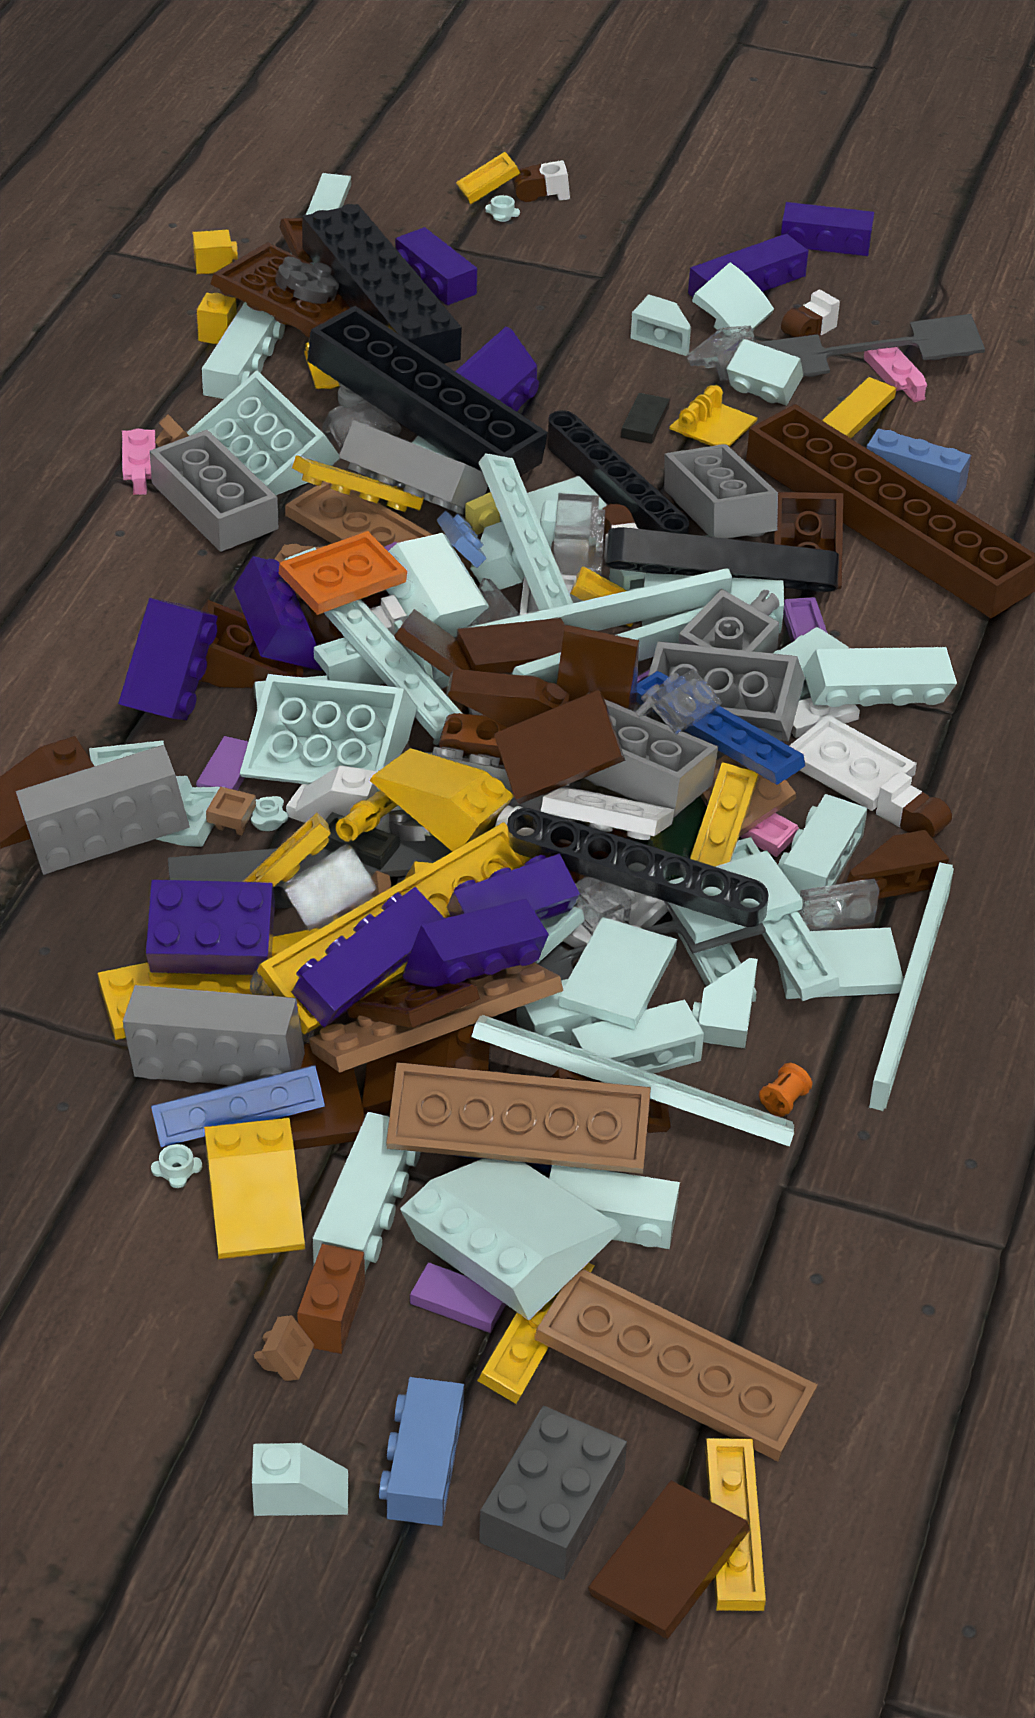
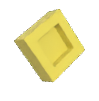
(481, 513)

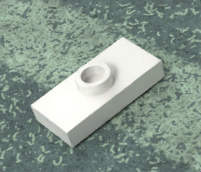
(809, 715)

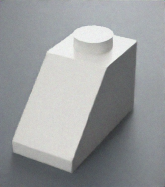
(335, 792)

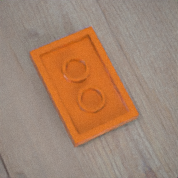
(342, 572)

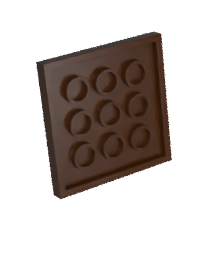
(254, 282)

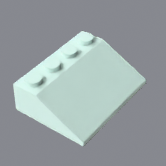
(266, 433)
(322, 724)
(508, 1230)

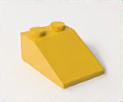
(444, 795)
(254, 1188)

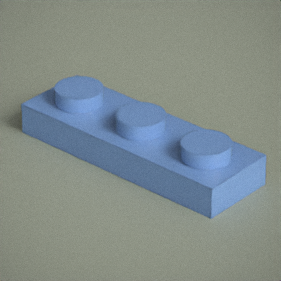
(462, 537)

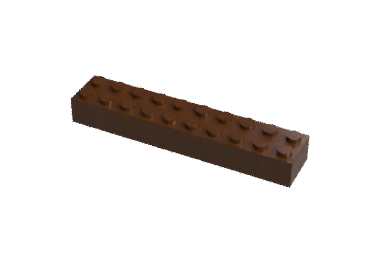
(895, 510)

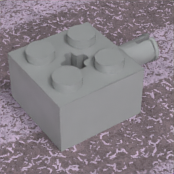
(735, 624)

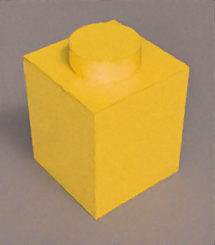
(213, 250)
(215, 316)

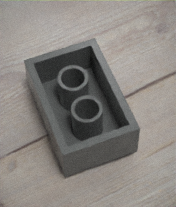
(552, 1492)

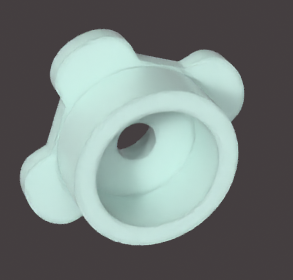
(502, 208)
(269, 813)
(176, 1165)

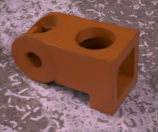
(471, 734)

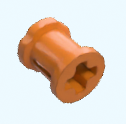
(785, 1089)

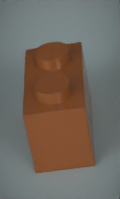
(332, 1297)

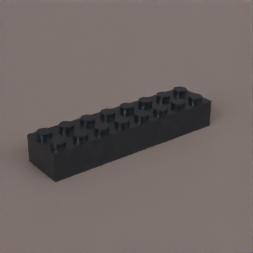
(380, 279)
(423, 392)

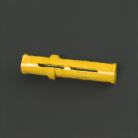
(364, 816)

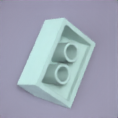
(437, 583)

